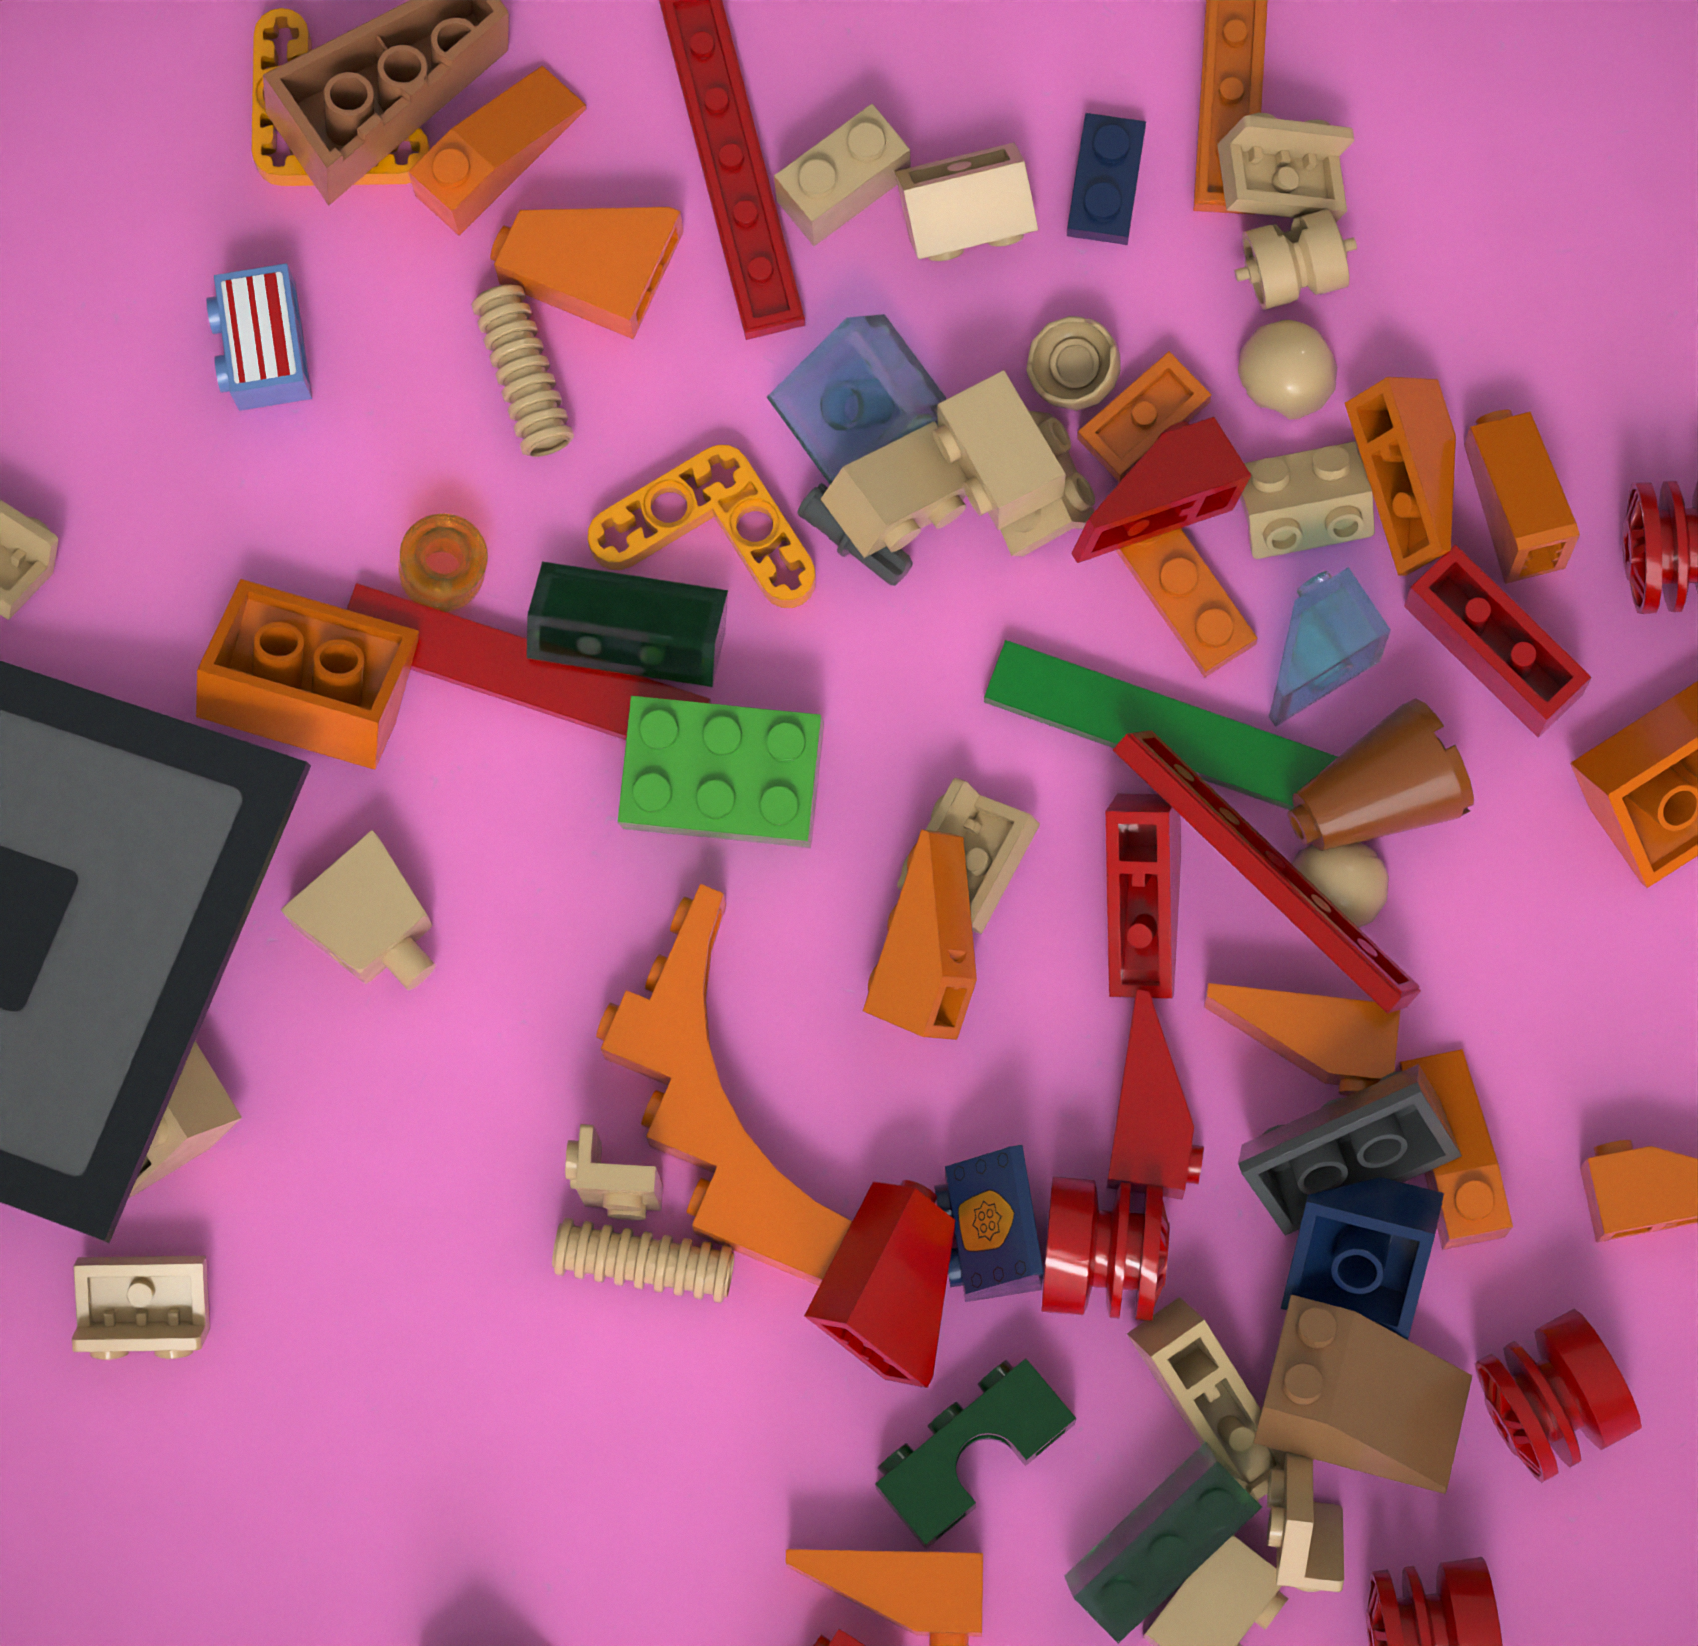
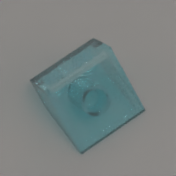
(856, 394)
(1327, 642)

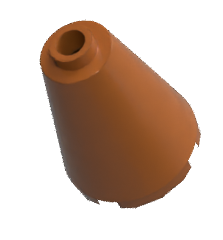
(1384, 784)

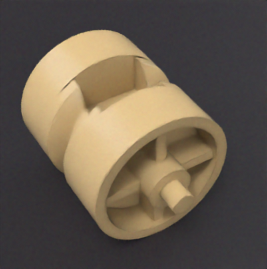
(1303, 257)

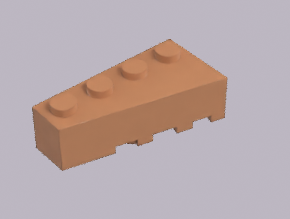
(379, 84)

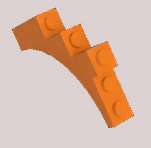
(669, 1041)

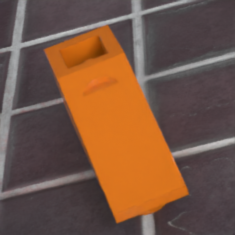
(929, 947)

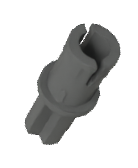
(886, 564)

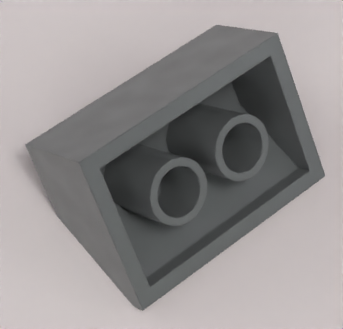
(1380, 1131)

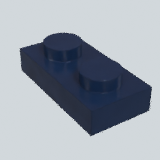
(1106, 178)

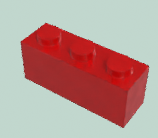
(1496, 641)

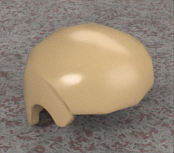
(1073, 363)
(1288, 368)
(1348, 877)

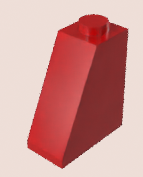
(889, 1283)

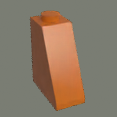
(590, 260)
(1520, 495)

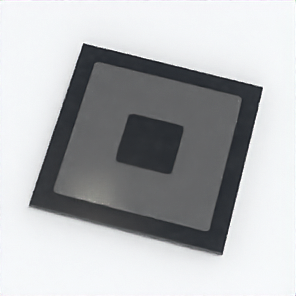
(119, 909)

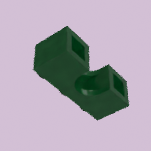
(1013, 1409)

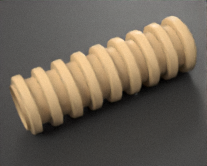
(522, 370)
(643, 1260)

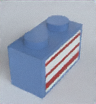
(260, 337)

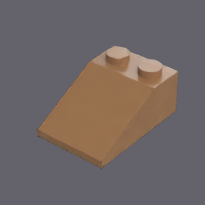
(1362, 1397)

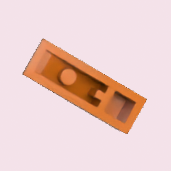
(493, 148)
(1409, 464)
(1326, 1036)
(1472, 1185)
(1639, 1190)
(916, 1590)

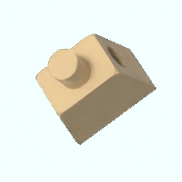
(365, 916)

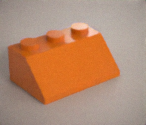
(305, 673)
(1647, 787)

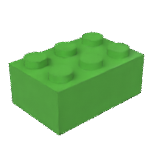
(721, 771)

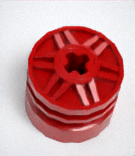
(1660, 546)
(1103, 1249)
(1563, 1392)
(1456, 1615)

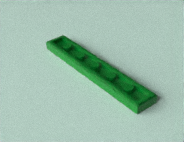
(1110, 708)

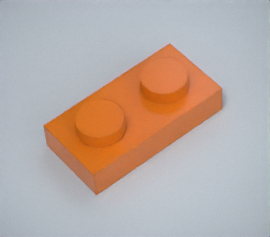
(1141, 413)

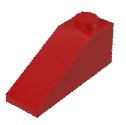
(1176, 483)
(1142, 894)
(1152, 1118)

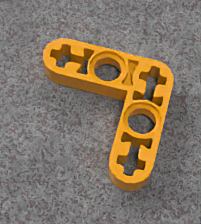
(265, 138)
(725, 506)

